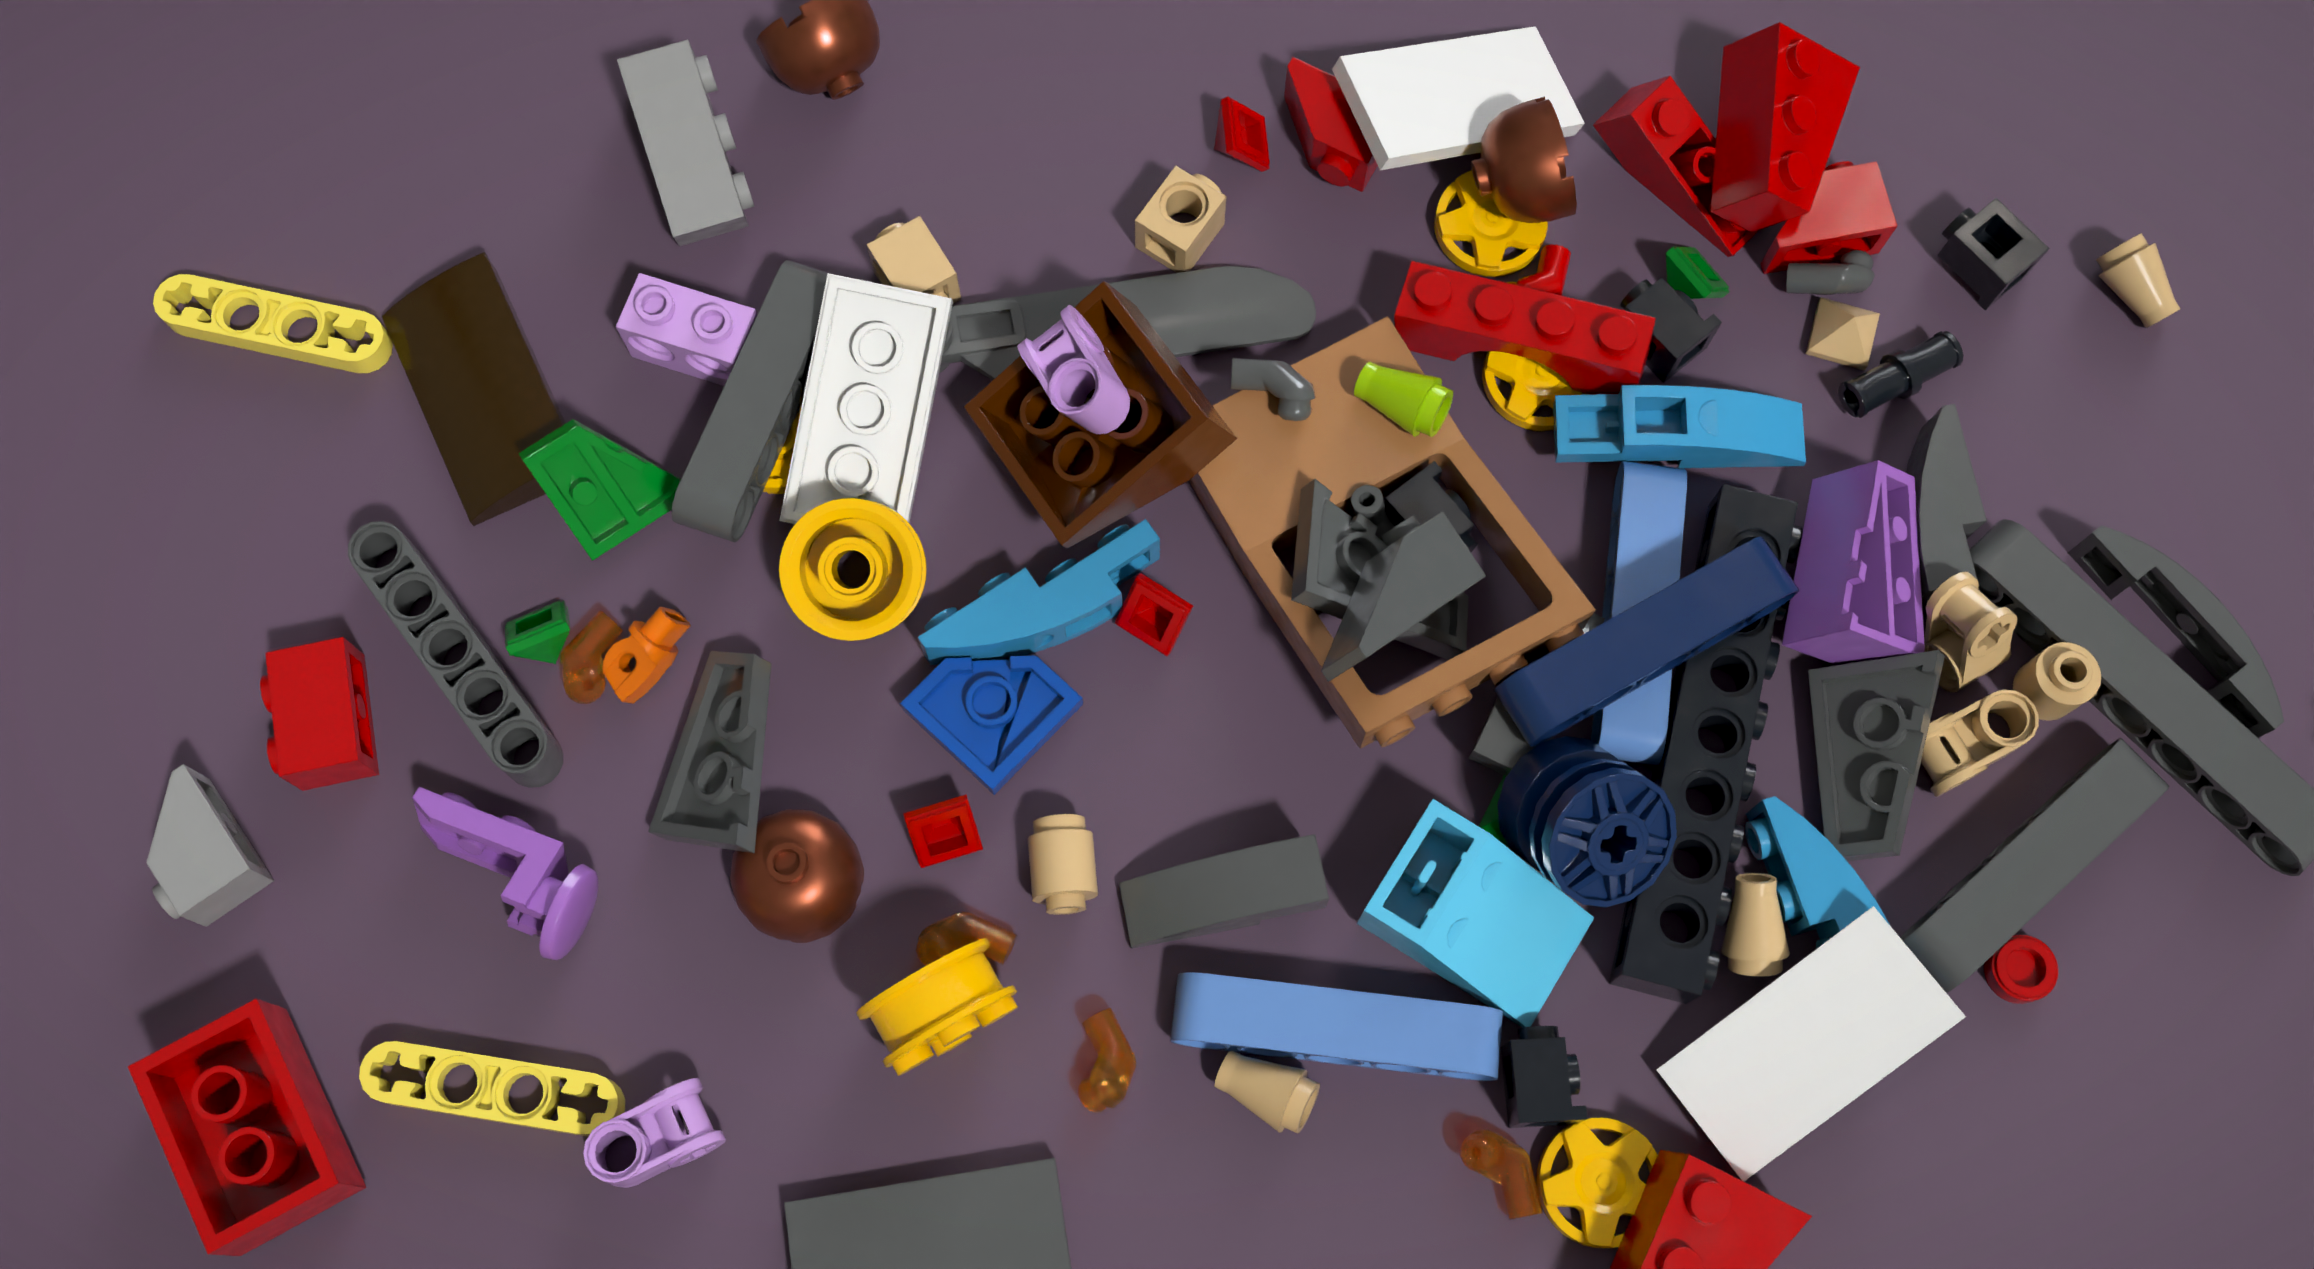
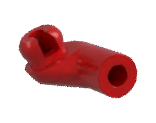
(1550, 271)

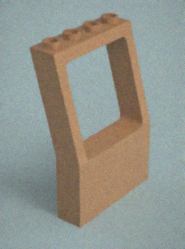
(1350, 444)

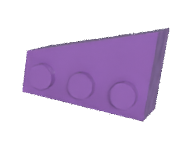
(1858, 569)

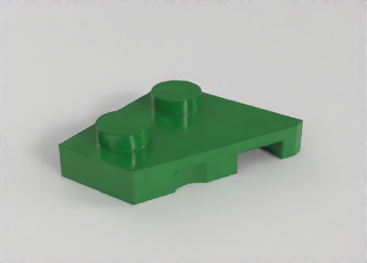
(599, 485)

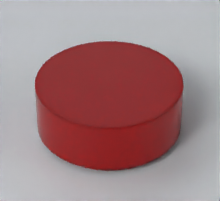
(2022, 970)

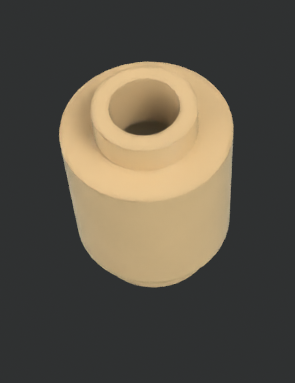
(2059, 679)
(1062, 863)

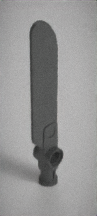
(1187, 309)

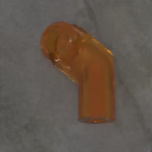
(583, 659)
(960, 930)
(1113, 1065)
(1506, 1165)

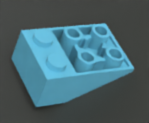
(1476, 915)

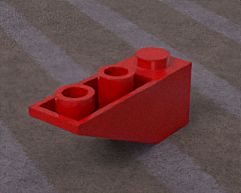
(1671, 155)

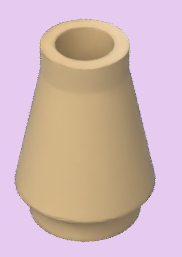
(2139, 279)
(1755, 928)
(1270, 1090)

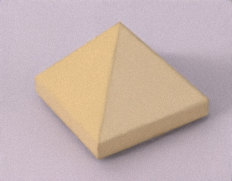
(1842, 333)

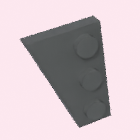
(1331, 560)
(1870, 747)

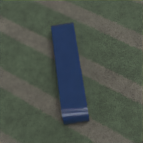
(1645, 641)

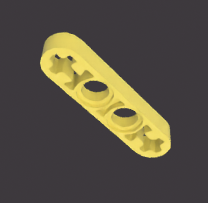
(275, 318)
(492, 1090)

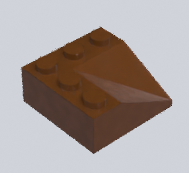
(1094, 479)

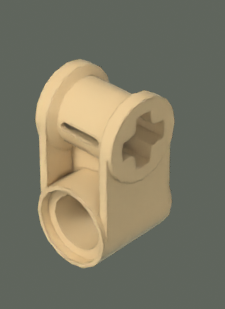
(1967, 631)
(1964, 744)

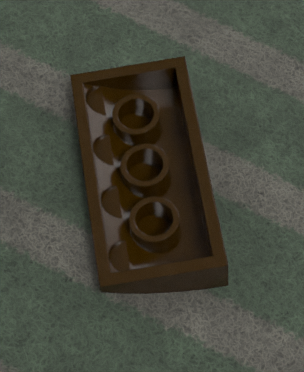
(475, 383)

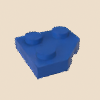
(992, 712)

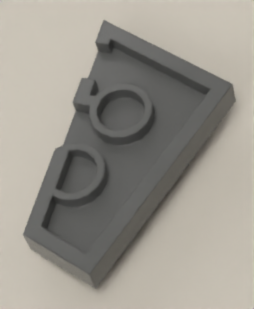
(719, 758)

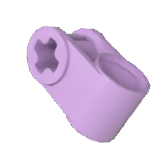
(1069, 366)
(657, 1134)

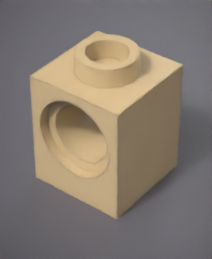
(1177, 243)
(912, 260)

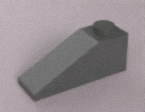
(1401, 587)

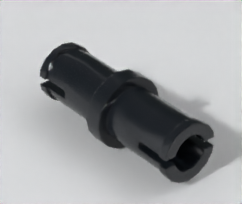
(1900, 374)

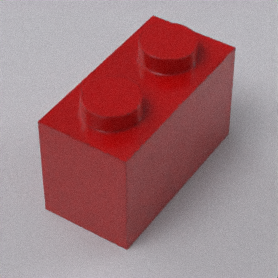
(319, 714)

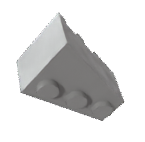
(686, 142)

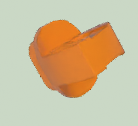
(654, 652)

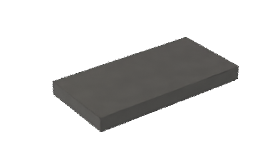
(945, 1222)

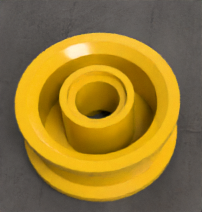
(812, 579)
(938, 1006)

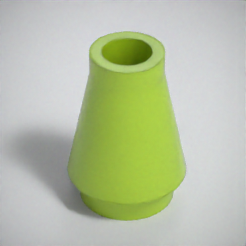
(1405, 397)

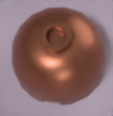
(823, 46)
(1526, 164)
(799, 878)

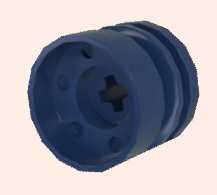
(1587, 821)

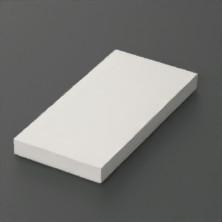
(1443, 94)
(867, 396)
(1810, 1043)

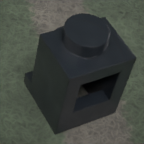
(1991, 250)
(1678, 328)
(1426, 499)
(1540, 1079)

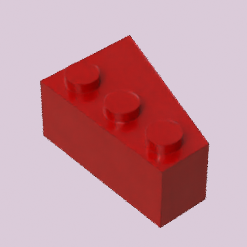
(1776, 125)
(1704, 1220)

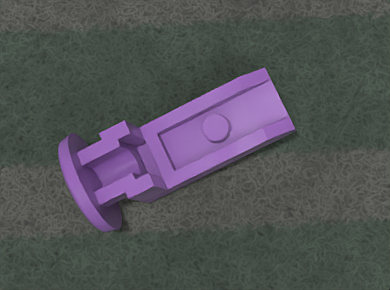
(540, 887)

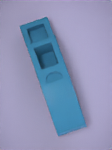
(1681, 424)
(1022, 618)
(1813, 878)

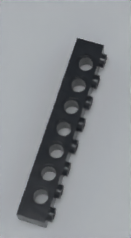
(1643, 954)

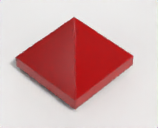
(1242, 134)
(1153, 614)
(943, 831)

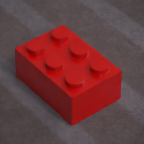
(246, 1128)

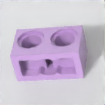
(684, 328)

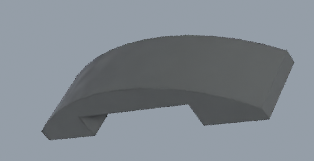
(2192, 616)

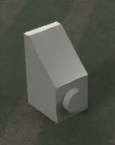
(201, 853)

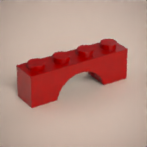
(1463, 313)

